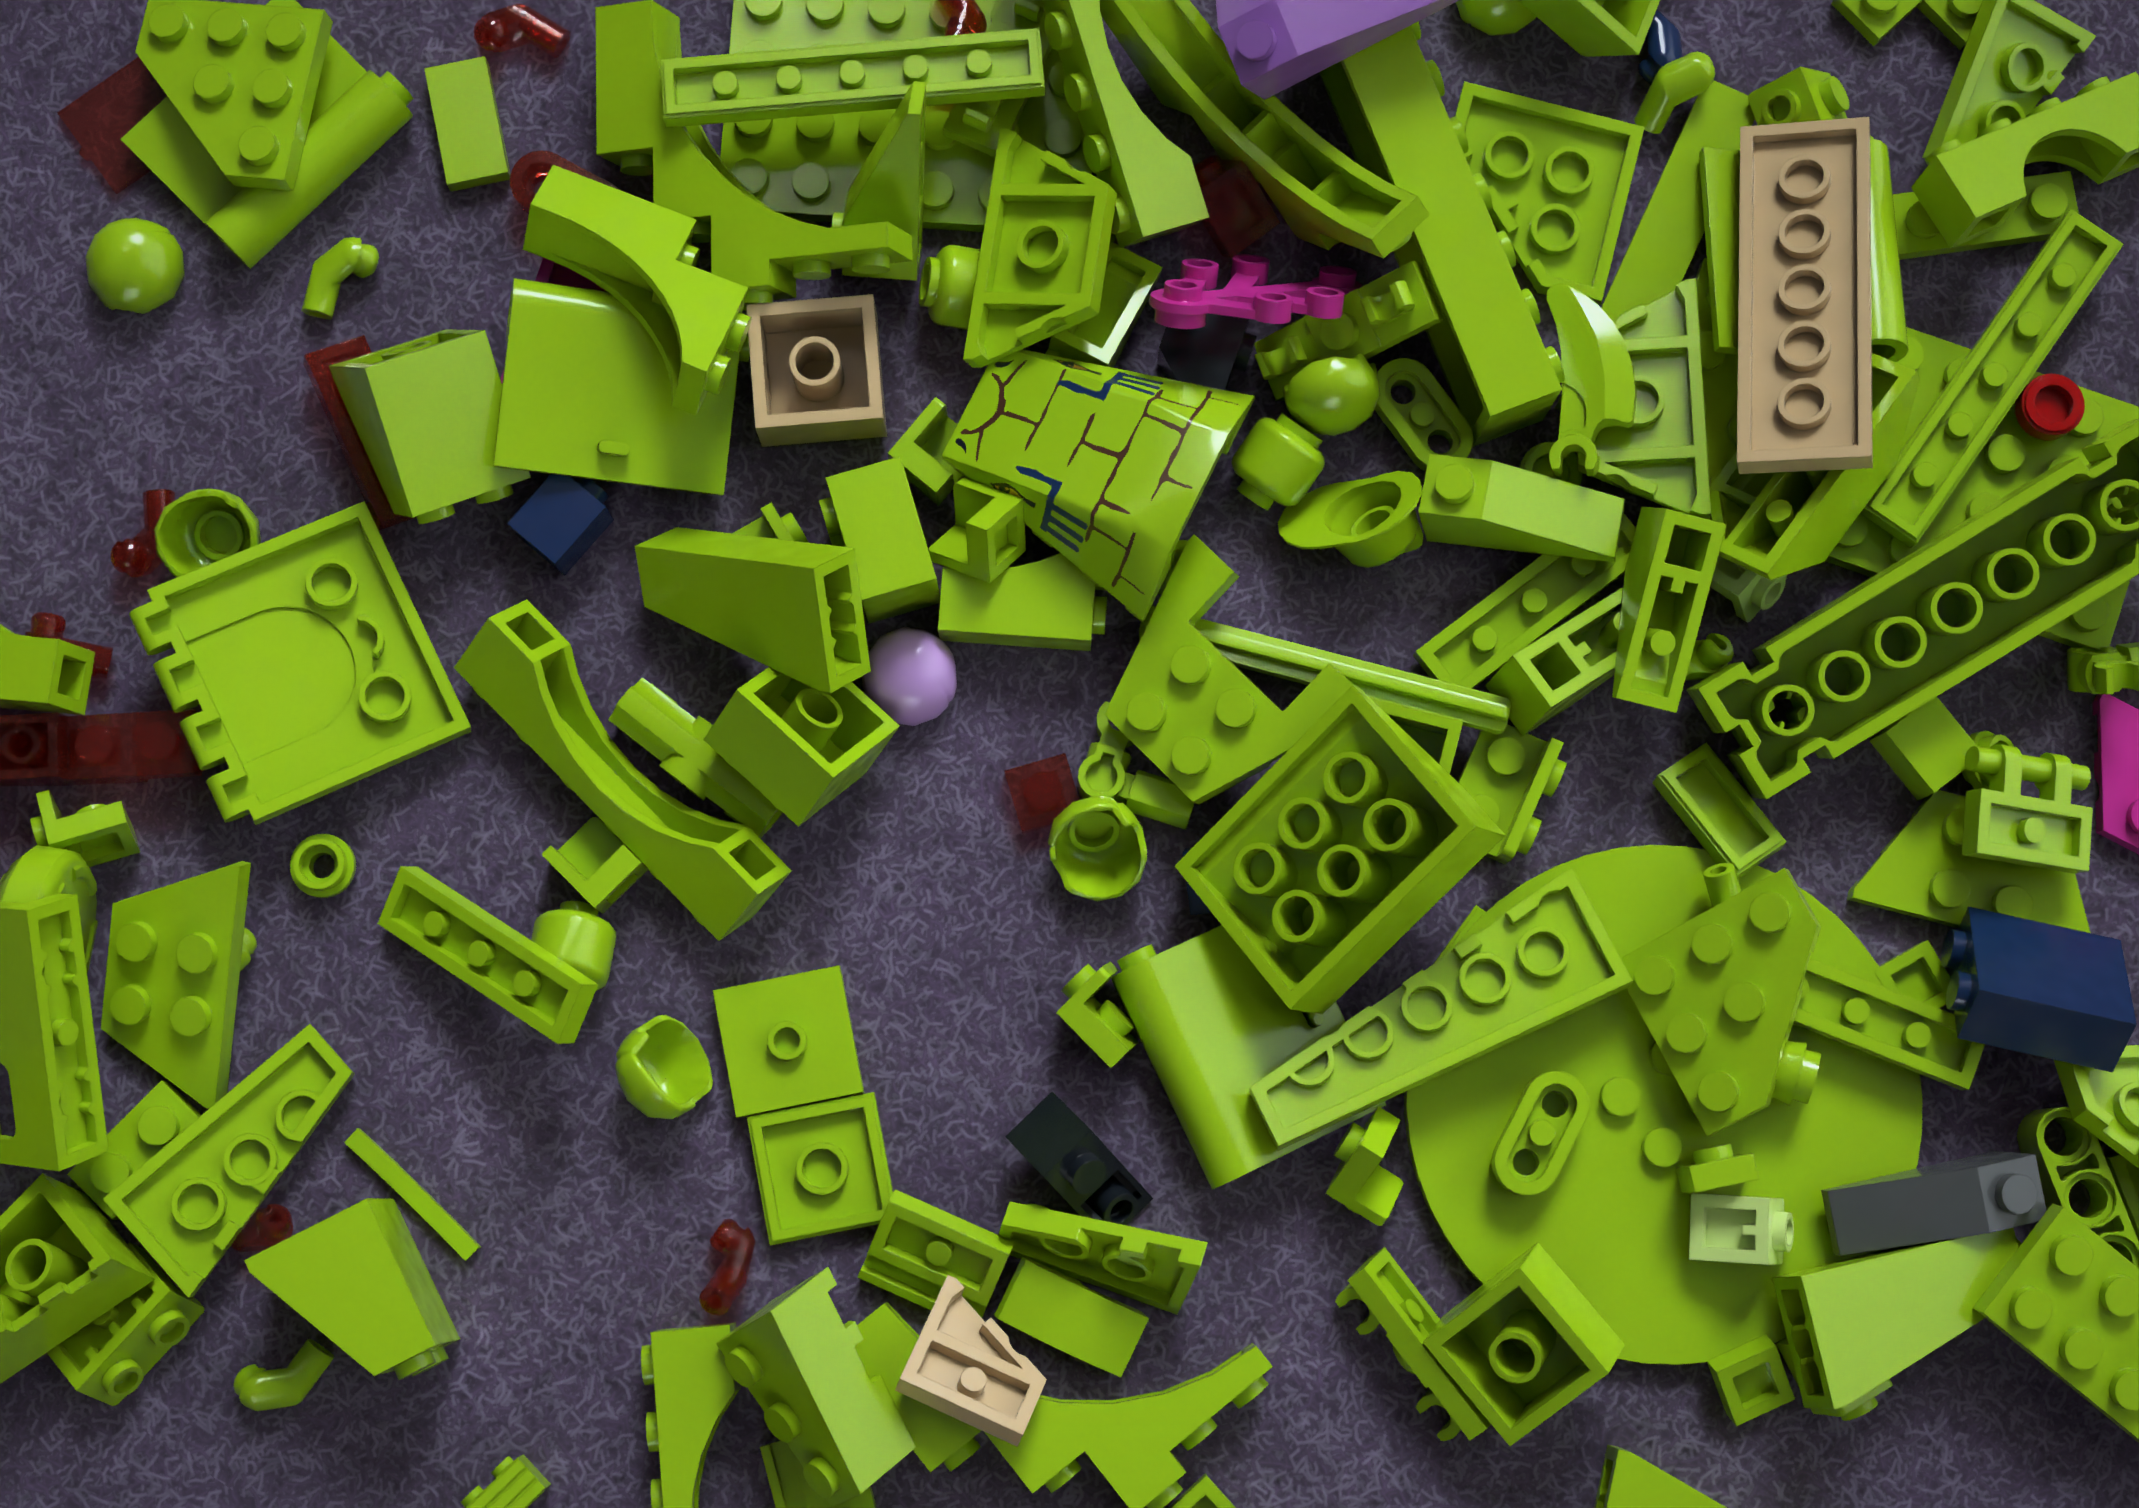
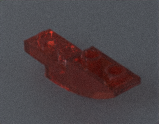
(94, 748)

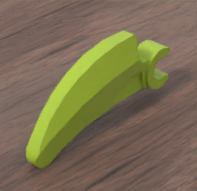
(1597, 373)

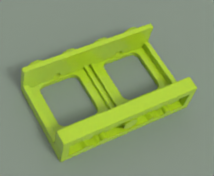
(48, 1036)

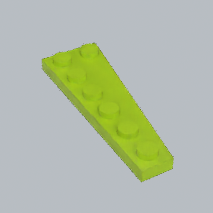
(1489, 991)

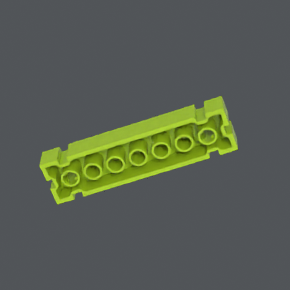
(1932, 617)

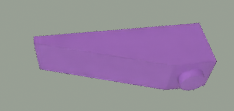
(1291, 40)

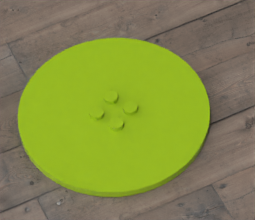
(1618, 1203)

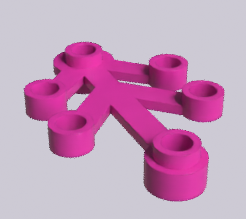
(1186, 303)

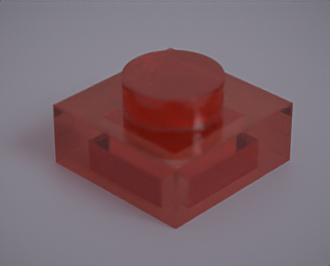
(1041, 791)

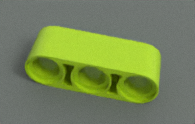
(2082, 1162)

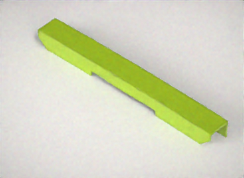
(412, 1193)

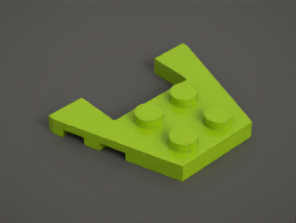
(1193, 704)

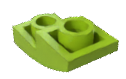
(1071, 1316)

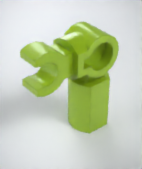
(2103, 670)
(1144, 794)

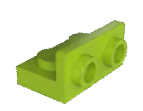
(1507, 779)
(127, 1341)

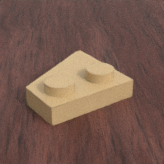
(971, 1369)

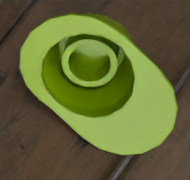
(1361, 518)

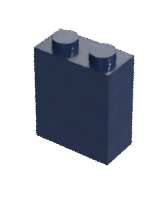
(2039, 989)

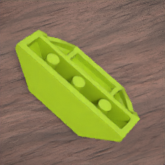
(1799, 517)

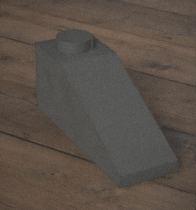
(1935, 1203)

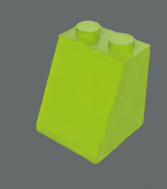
(429, 421)
(363, 1288)

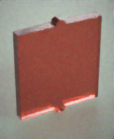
(107, 114)

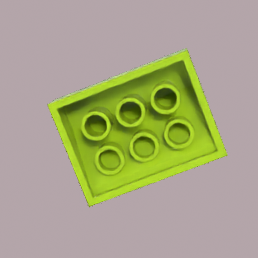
(1337, 852)

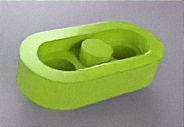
(1426, 415)
(1543, 1136)

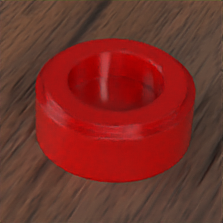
(2049, 407)

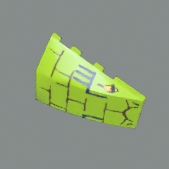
(1099, 459)

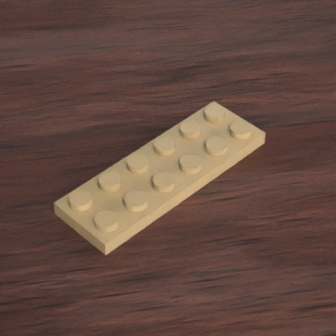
(1805, 297)

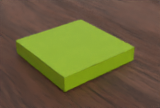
(821, 1167)

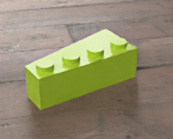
(58, 1271)

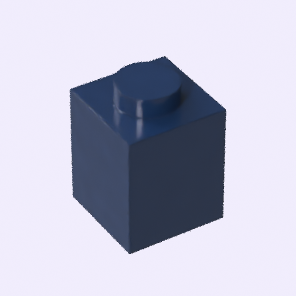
(563, 519)

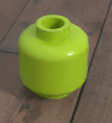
(949, 285)
(1277, 462)
(578, 939)

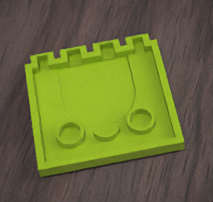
(299, 666)

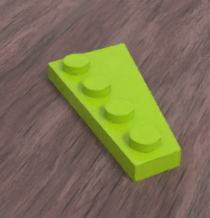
(218, 1171)

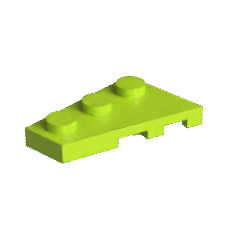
(1106, 1254)

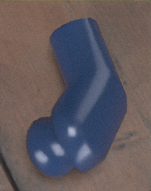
(1662, 45)

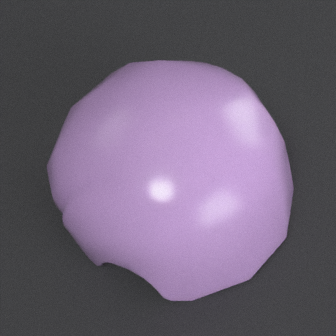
(911, 675)

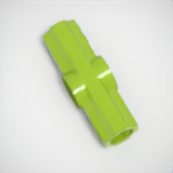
(678, 742)

